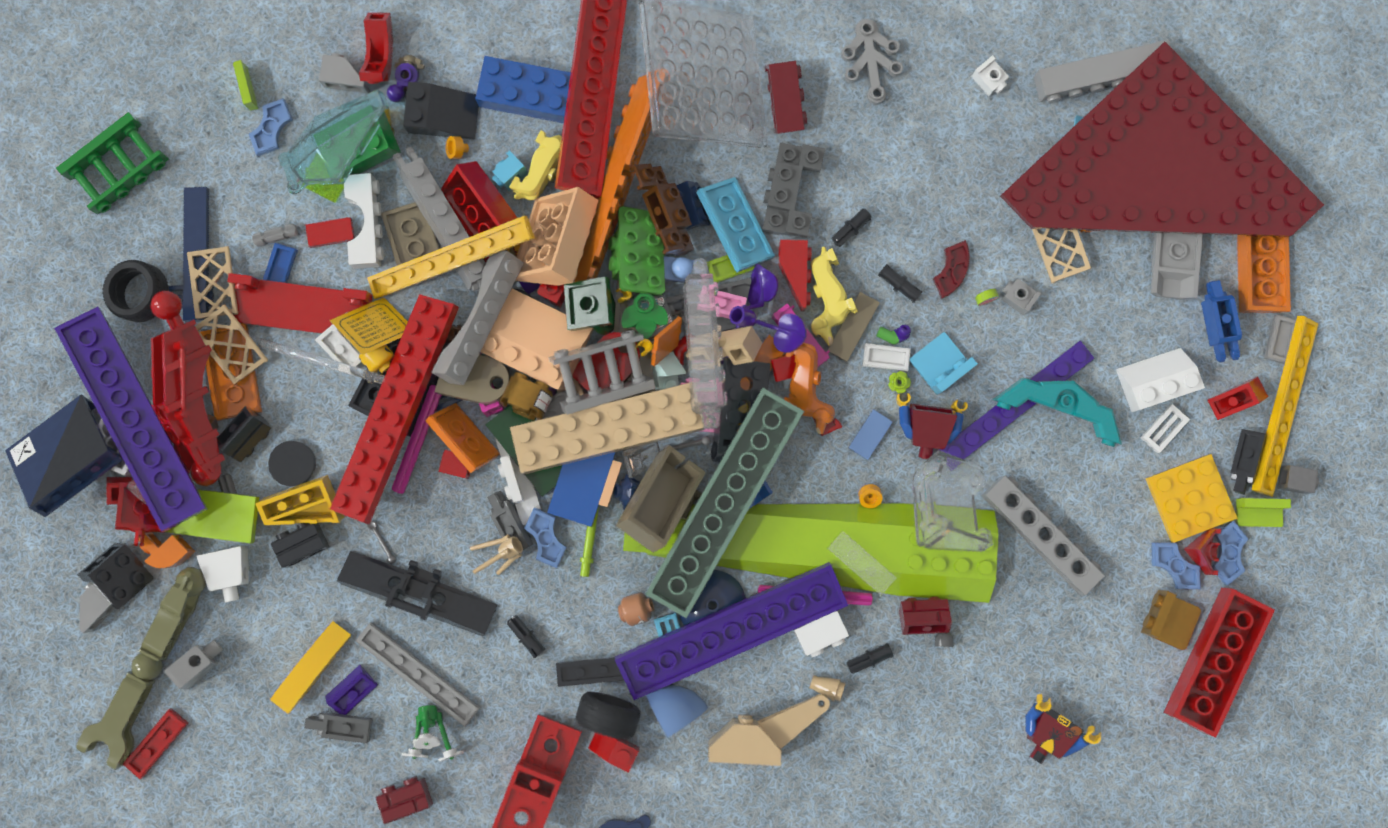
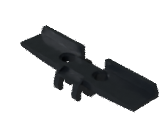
(459, 608)

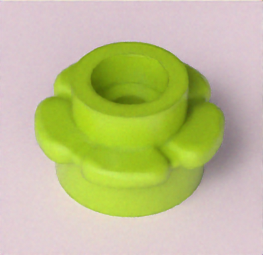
(899, 388)

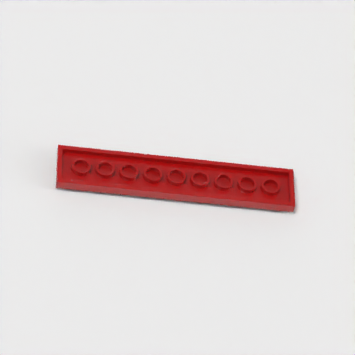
(591, 96)
(394, 409)

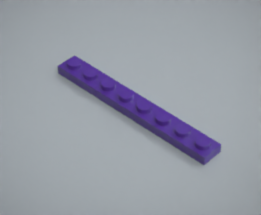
(998, 418)

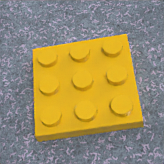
(1191, 498)

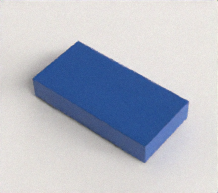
(280, 263)

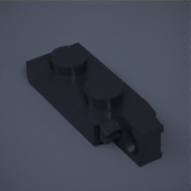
(1247, 459)

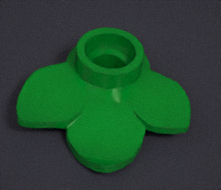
(644, 319)

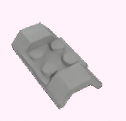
(1176, 265)

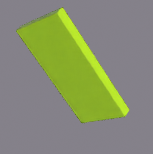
(226, 518)

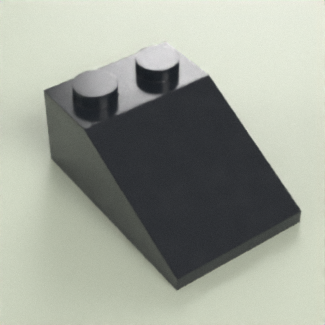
(440, 111)

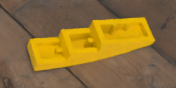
(310, 667)

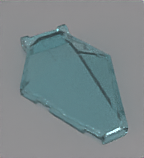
(332, 142)

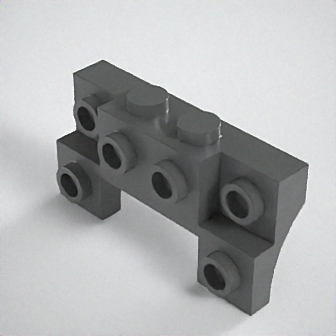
(785, 179)

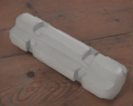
(275, 235)

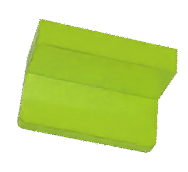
(1261, 512)

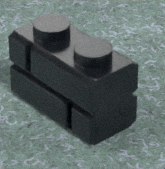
(243, 434)
(299, 545)

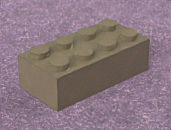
(660, 499)

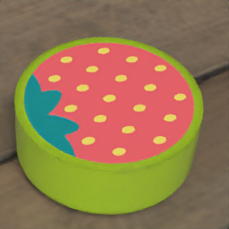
(986, 297)

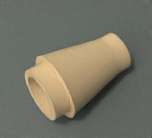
(830, 687)

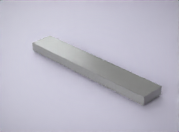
(417, 674)

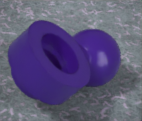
(396, 91)

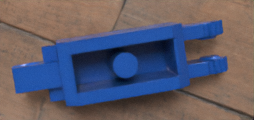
(1221, 321)

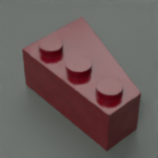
(786, 96)

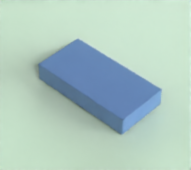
(870, 434)

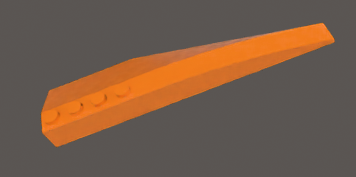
(617, 179)

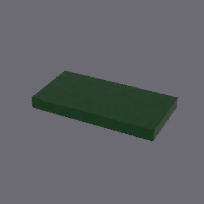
(500, 426)

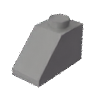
(340, 75)
(93, 608)

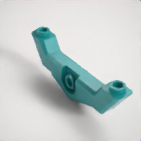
(1066, 398)

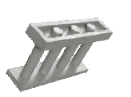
(617, 389)

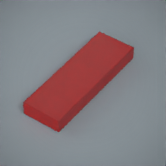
(155, 743)

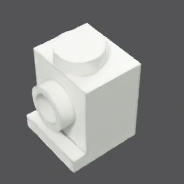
(985, 81)

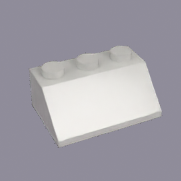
(1159, 379)

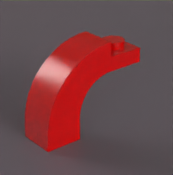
(378, 48)

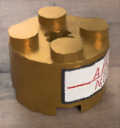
(527, 397)

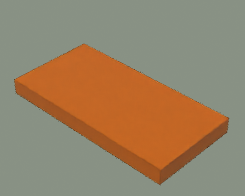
(225, 396)

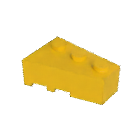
(301, 504)

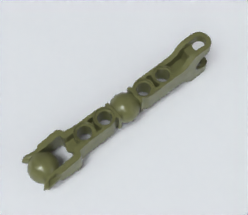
(134, 689)

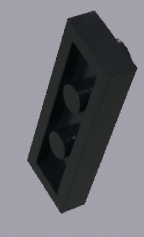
(587, 672)

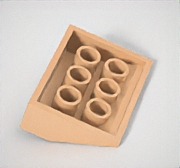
(560, 233)
(529, 334)

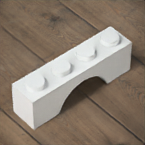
(365, 249)

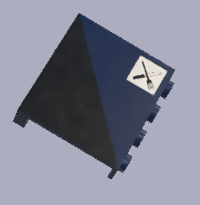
(61, 457)

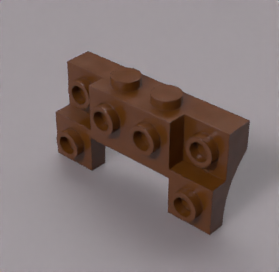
(665, 209)

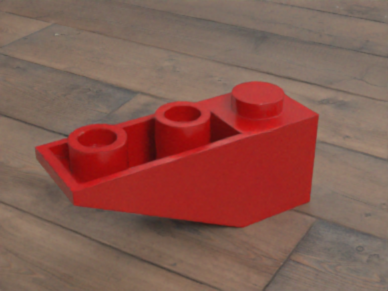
(793, 265)

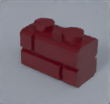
(925, 616)
(403, 800)

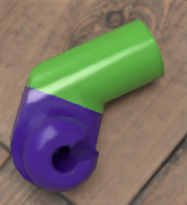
(895, 336)

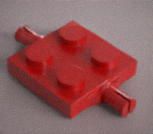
(134, 515)

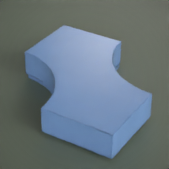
(266, 136)
(549, 547)
(1229, 554)
(1183, 573)

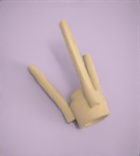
(509, 549)

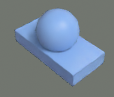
(677, 268)

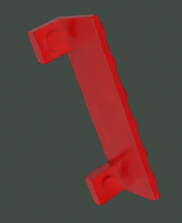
(292, 304)

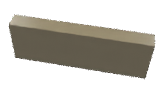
(853, 327)

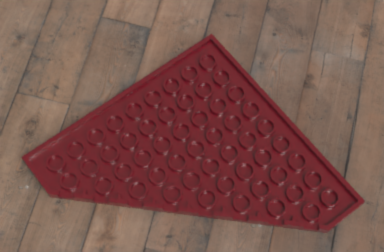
(1162, 161)

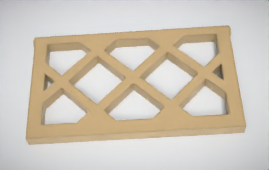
(1079, 249)
(194, 275)
(250, 344)

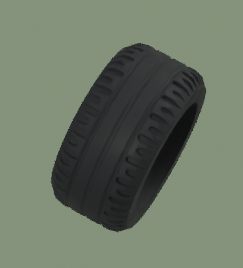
(116, 284)
(608, 715)

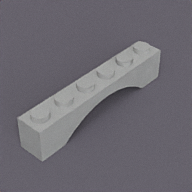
(460, 355)

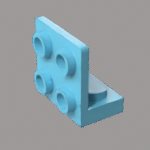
(941, 363)

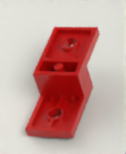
(538, 774)

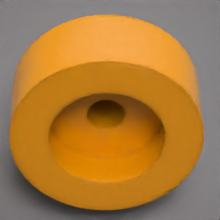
(455, 147)
(870, 496)

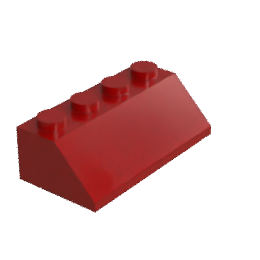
(476, 199)

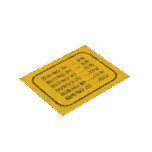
(371, 325)

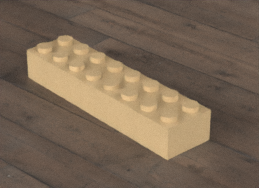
(605, 429)

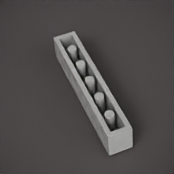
(1090, 73)

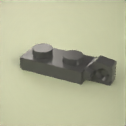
(507, 520)
(341, 727)

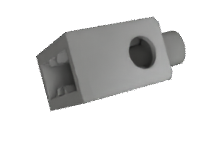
(186, 672)

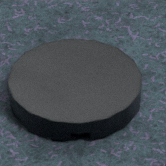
(292, 463)

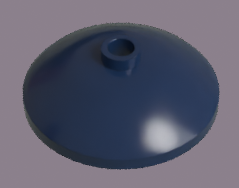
(719, 588)

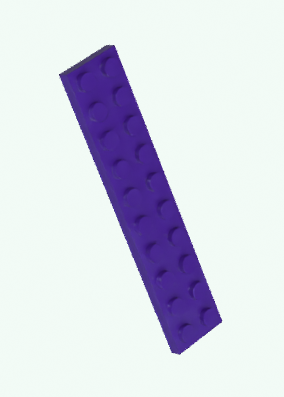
(130, 419)
(731, 631)

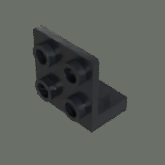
(117, 574)

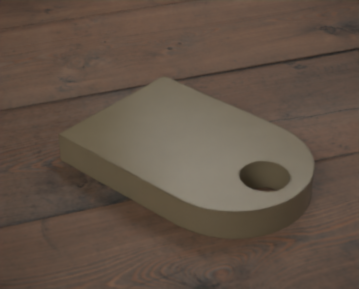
(478, 384)

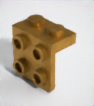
(1171, 620)

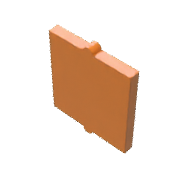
(666, 341)

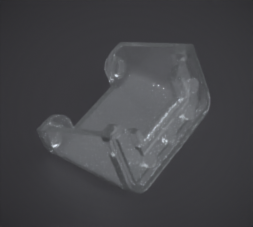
(946, 504)

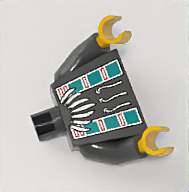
(672, 309)

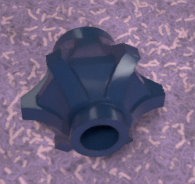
(625, 490)

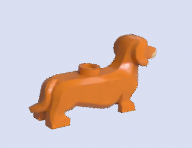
(804, 384)

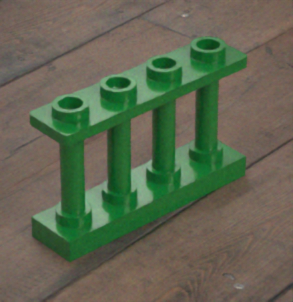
(92, 155)

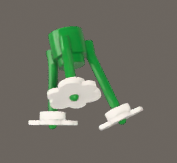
(426, 718)

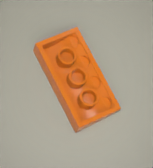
(1263, 274)

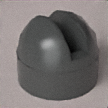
(944, 640)

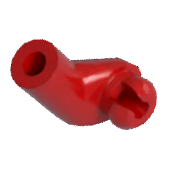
(680, 350)

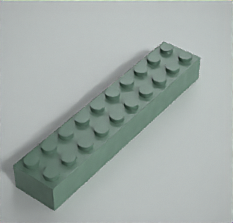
(724, 502)

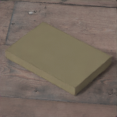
(408, 233)

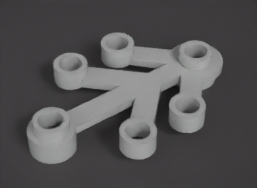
(870, 57)

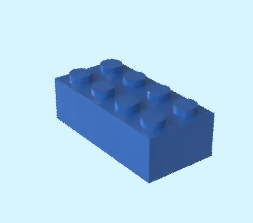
(523, 89)

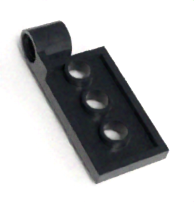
(730, 415)

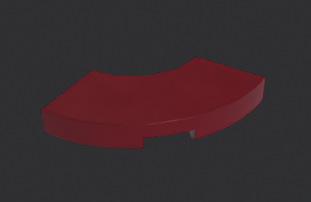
(954, 270)

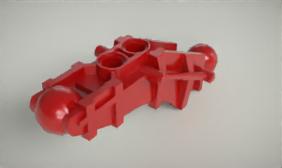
(178, 390)

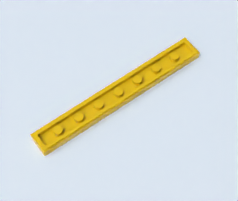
(451, 257)
(1285, 405)

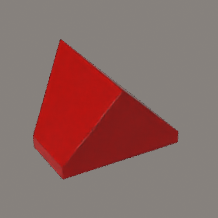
(1204, 551)

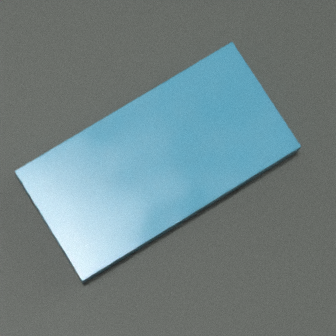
(735, 224)

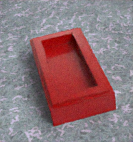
(330, 232)

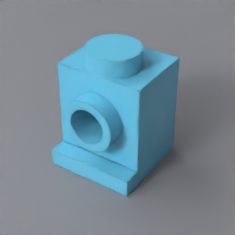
(507, 170)

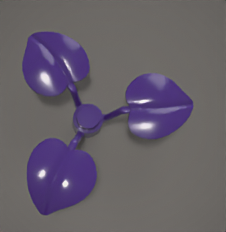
(763, 288)

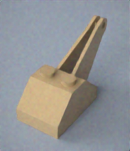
(760, 741)

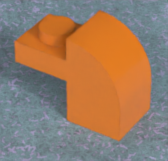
(167, 554)

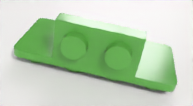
(637, 253)

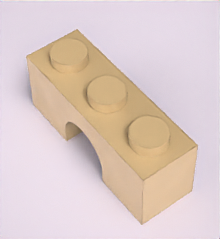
(740, 344)

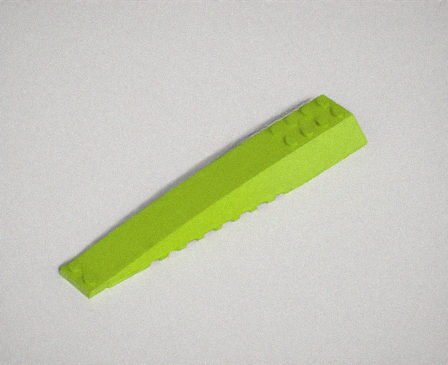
(795, 539)

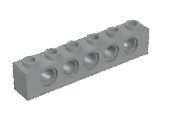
(1090, 570)

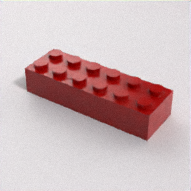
(1219, 661)

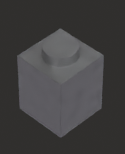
(1298, 479)

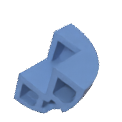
(675, 707)

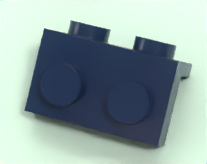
(693, 204)

